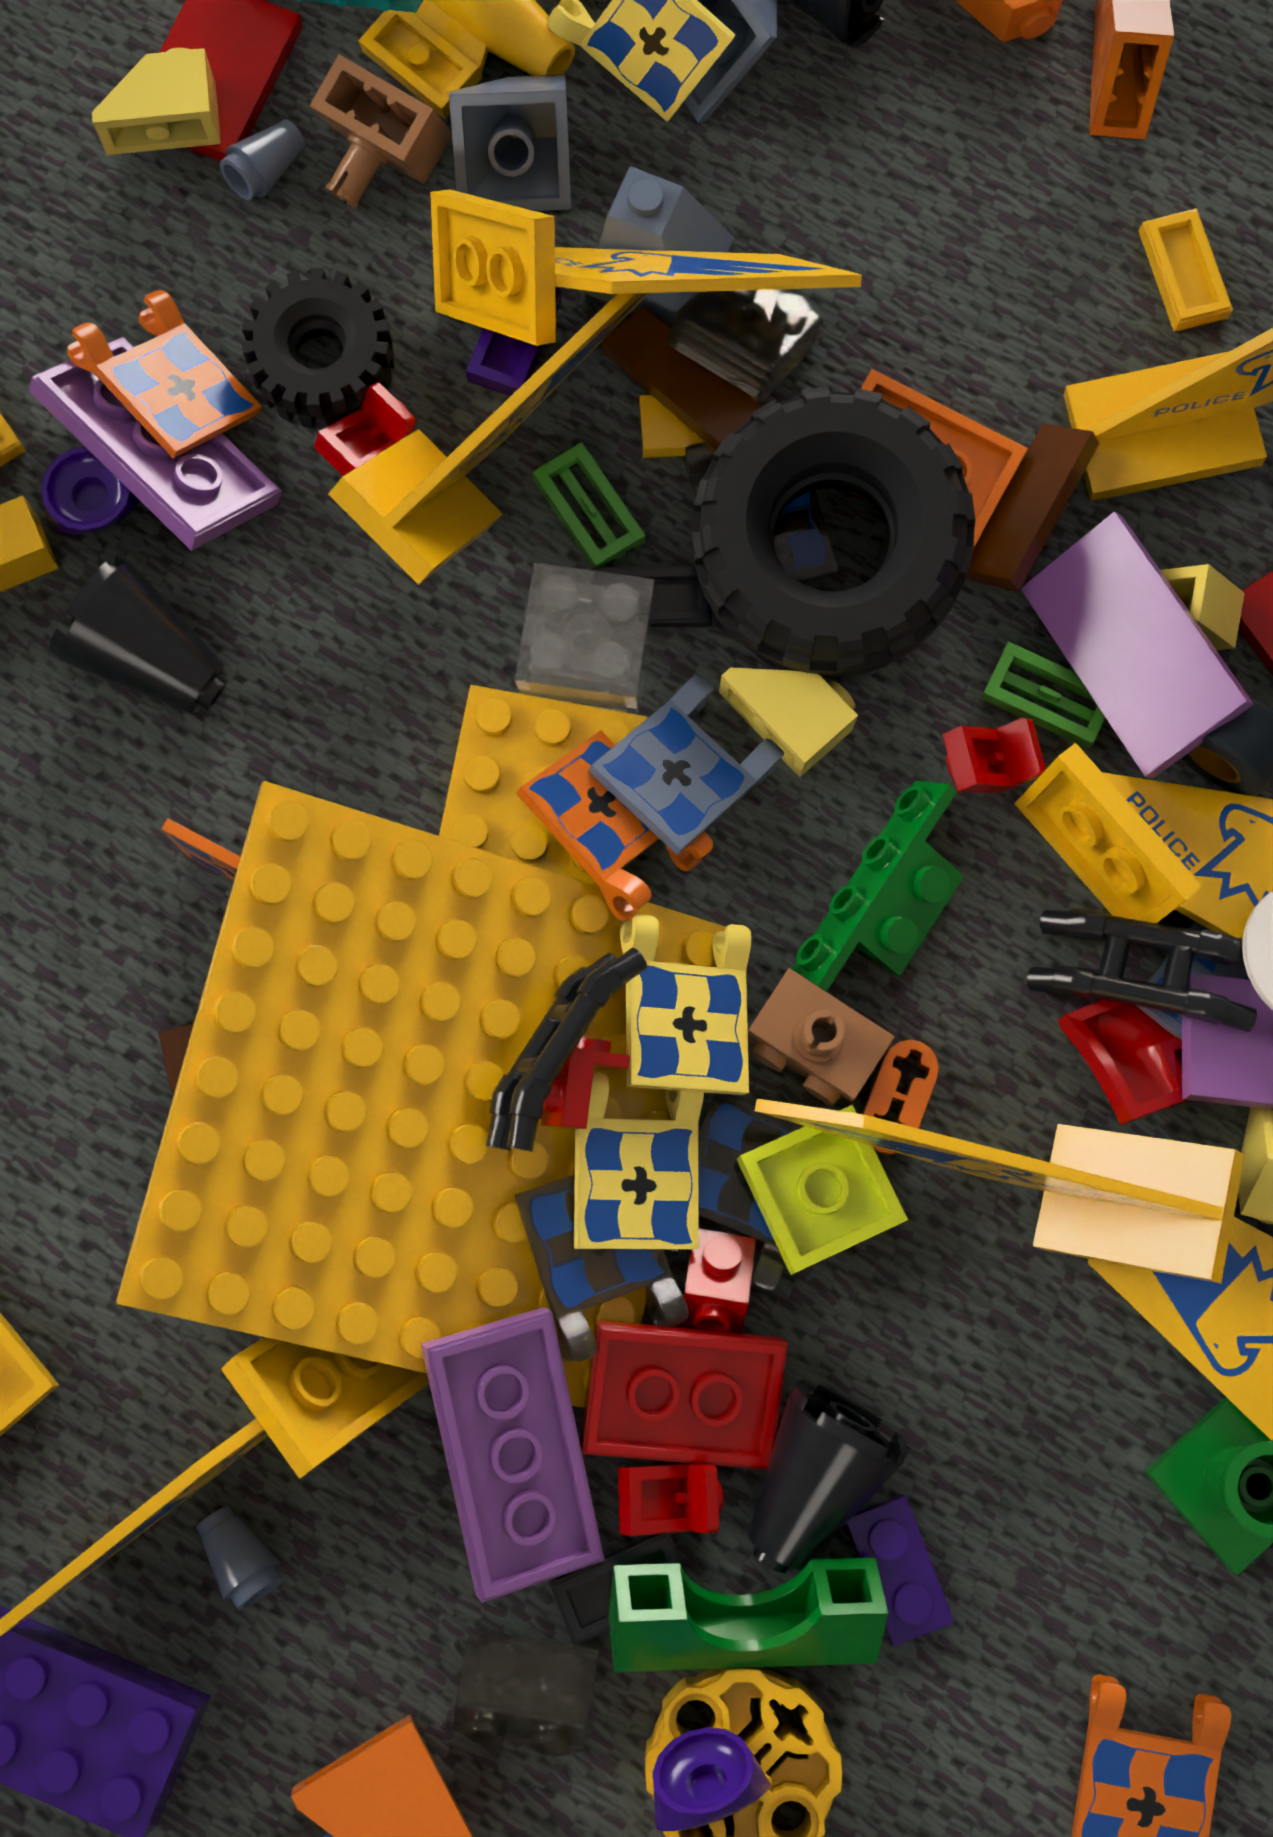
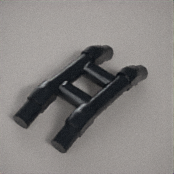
(1110, 981)
(521, 1093)

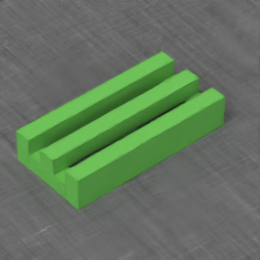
(614, 547)
(1043, 717)

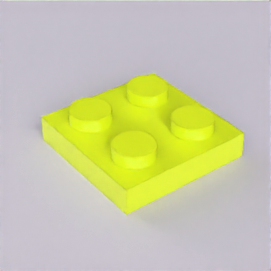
(820, 1194)

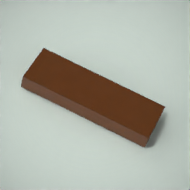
(685, 388)
(1031, 506)

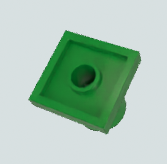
(1207, 1481)

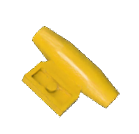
(449, 42)

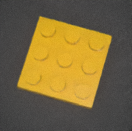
(499, 749)

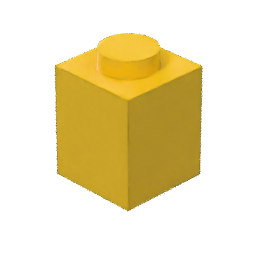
(23, 545)

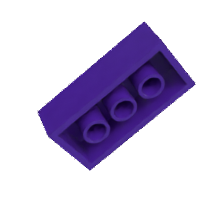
(91, 1728)

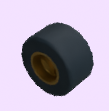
(1238, 753)

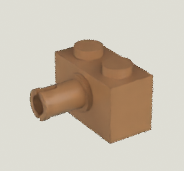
(380, 126)
(817, 1039)

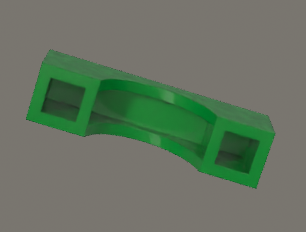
(819, 1617)

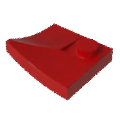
(1129, 1057)

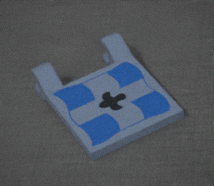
(677, 773)

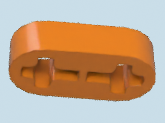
(918, 1090)

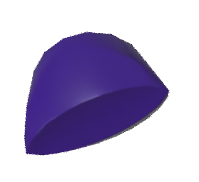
(83, 494)
(704, 1779)

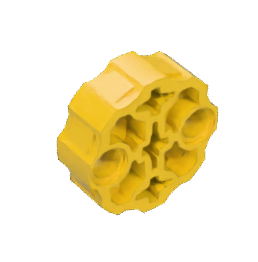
(805, 1780)

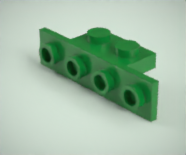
(890, 895)

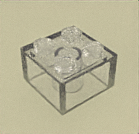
(586, 637)

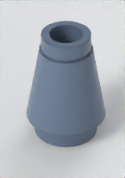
(261, 159)
(238, 1558)

